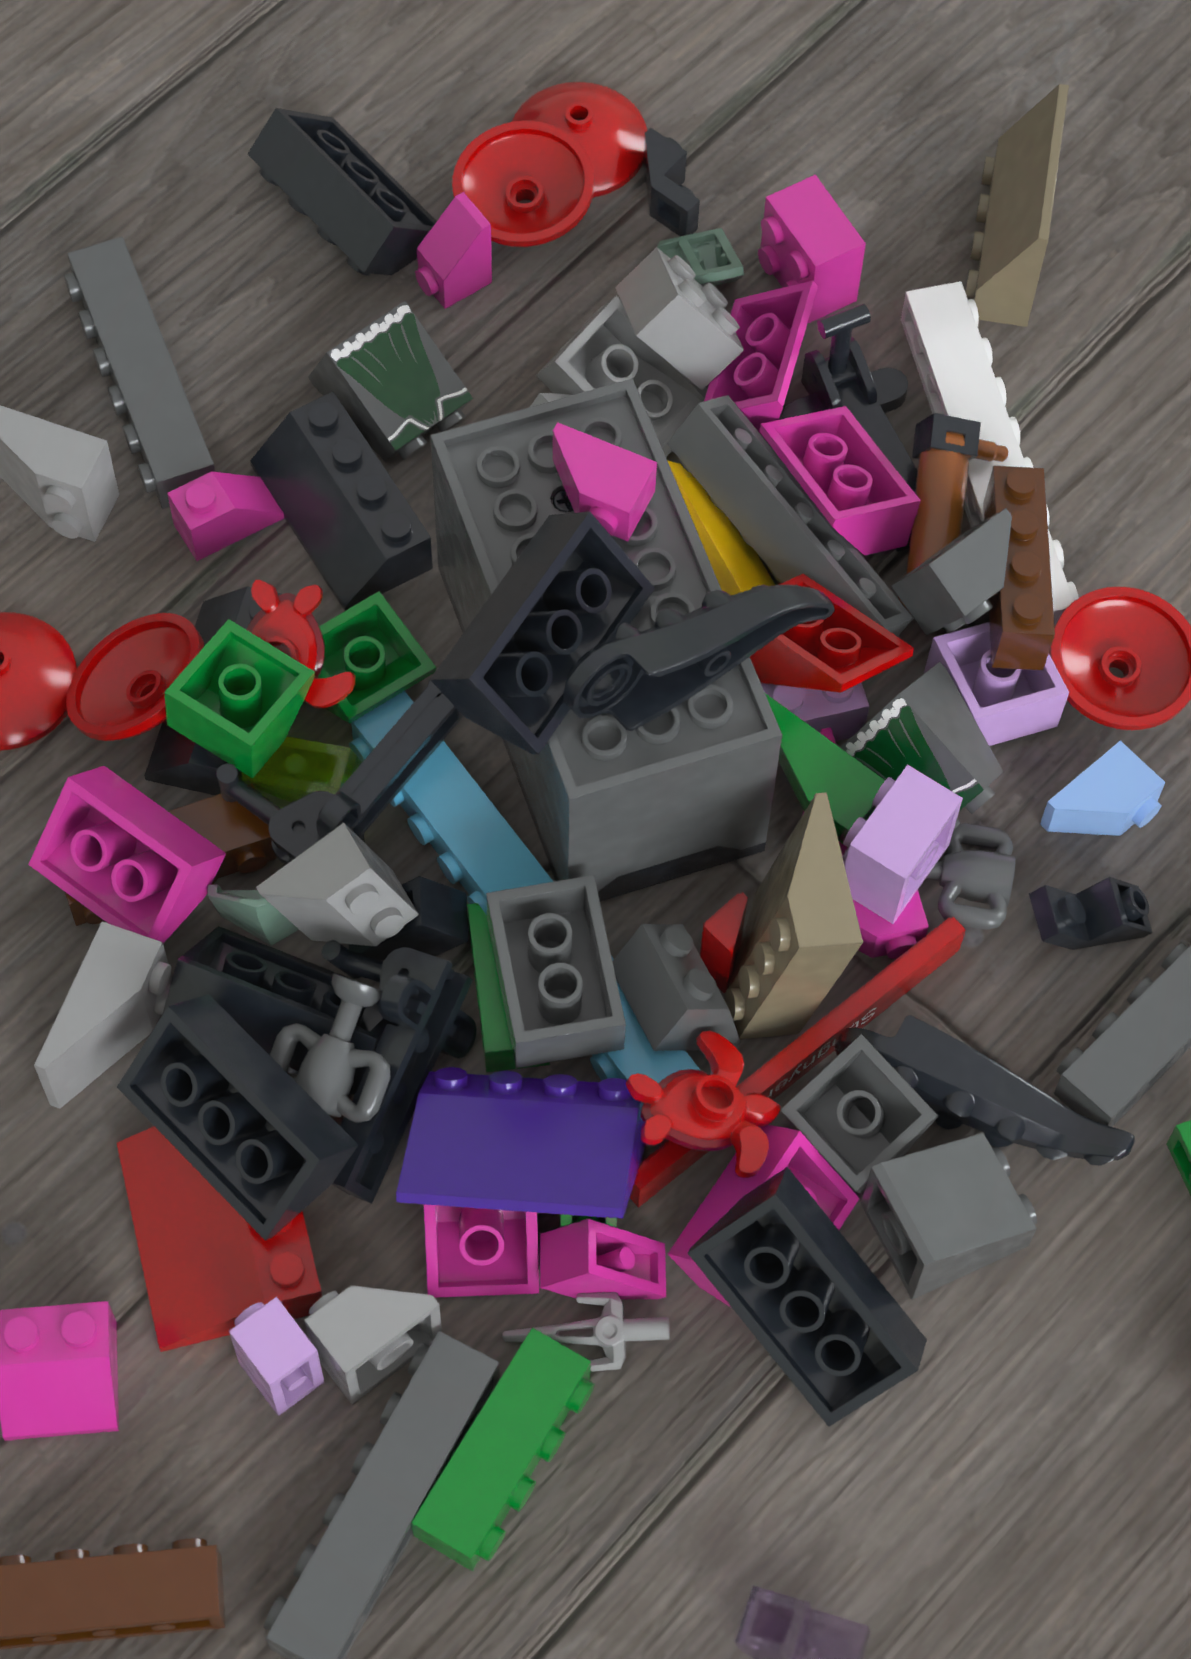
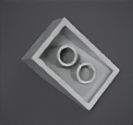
(609, 353)
(58, 473)
(105, 1011)

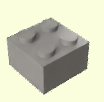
(680, 317)

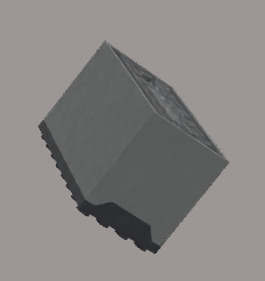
(604, 797)

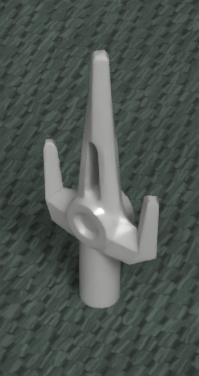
(609, 1330)

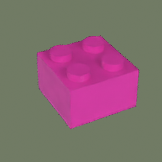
(812, 241)

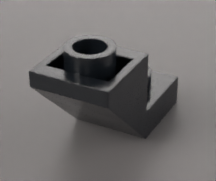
(664, 175)
(1094, 917)

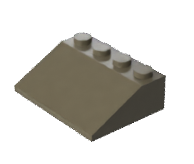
(1017, 213)
(796, 932)

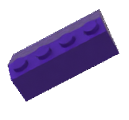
(523, 1144)

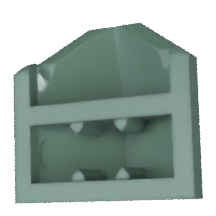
(708, 256)
(251, 913)

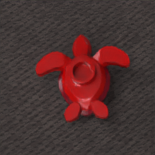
(290, 626)
(707, 1109)

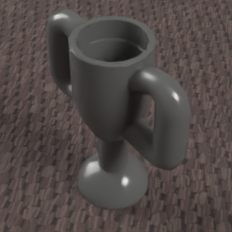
(976, 876)
(332, 1059)

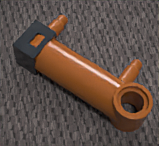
(944, 452)

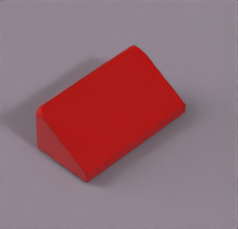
(722, 940)

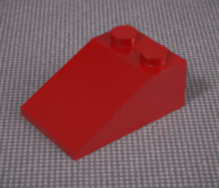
(830, 651)

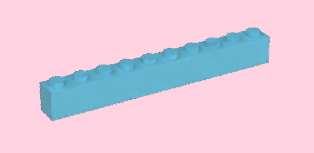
(488, 857)

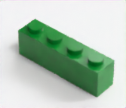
(503, 1449)

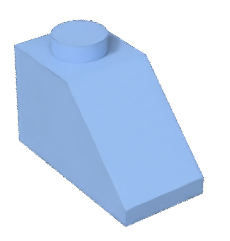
(1106, 796)

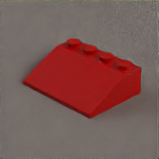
(201, 1254)

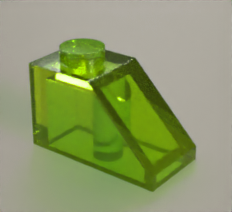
(304, 768)

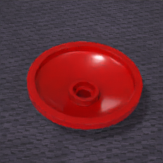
(600, 121)
(526, 163)
(1130, 633)
(125, 676)
(32, 679)

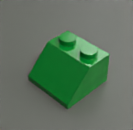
(377, 650)
(238, 698)

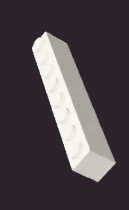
(961, 384)

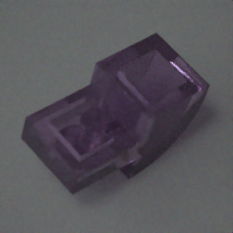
(790, 1629)

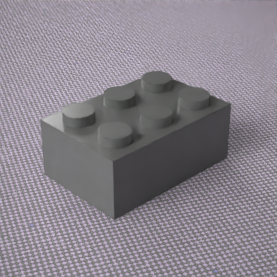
(555, 971)

